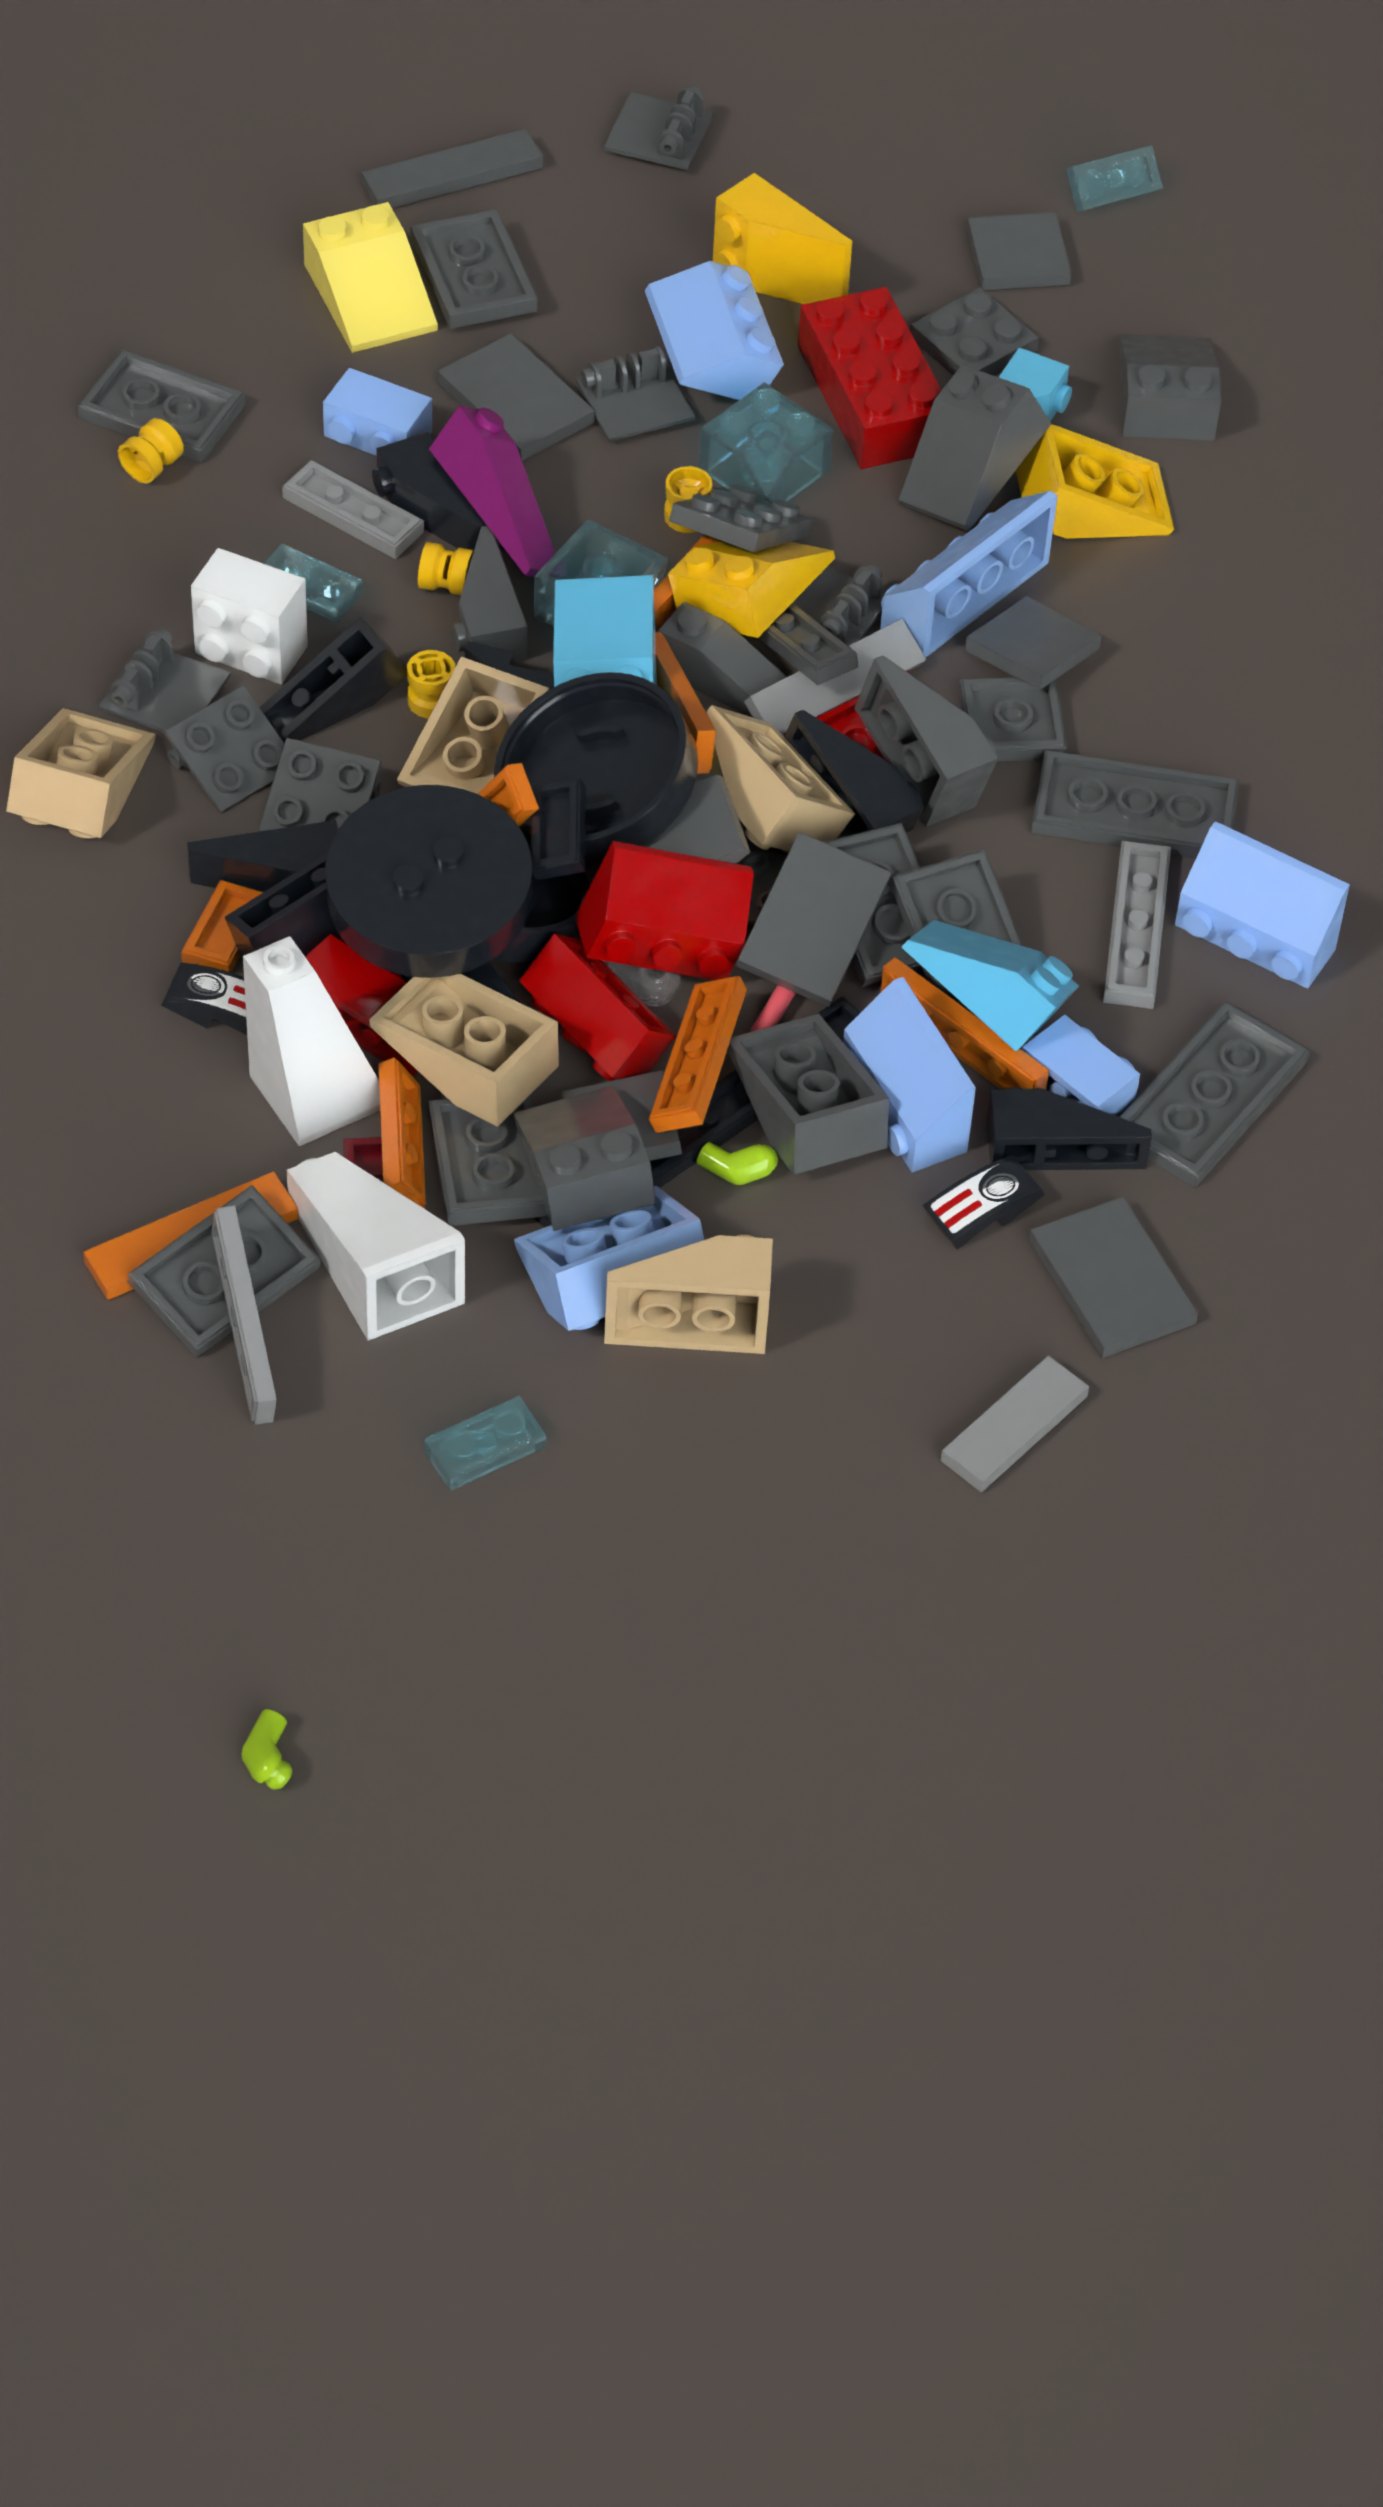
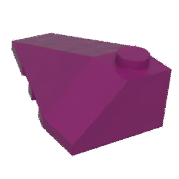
(494, 481)

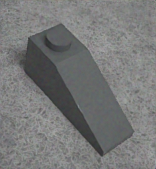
(489, 604)
(717, 657)

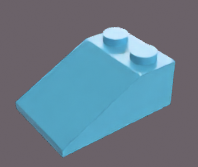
(604, 627)
(997, 980)

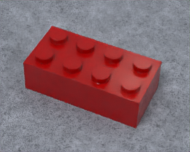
(869, 373)

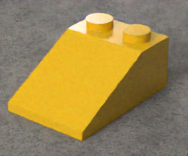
(780, 244)
(1097, 487)
(744, 585)

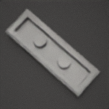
(353, 509)
(1014, 1423)

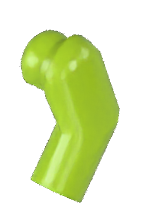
(740, 1166)
(261, 1753)

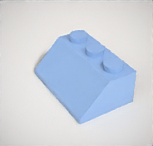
(715, 329)
(1262, 905)
(918, 1072)
(573, 1262)

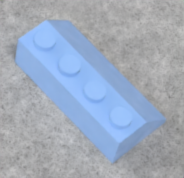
(973, 571)

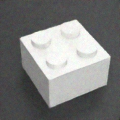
(249, 616)

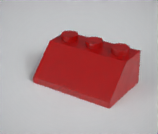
(666, 911)

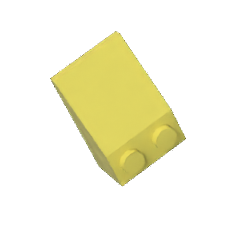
(368, 277)

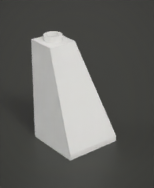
(302, 1047)
(377, 1245)

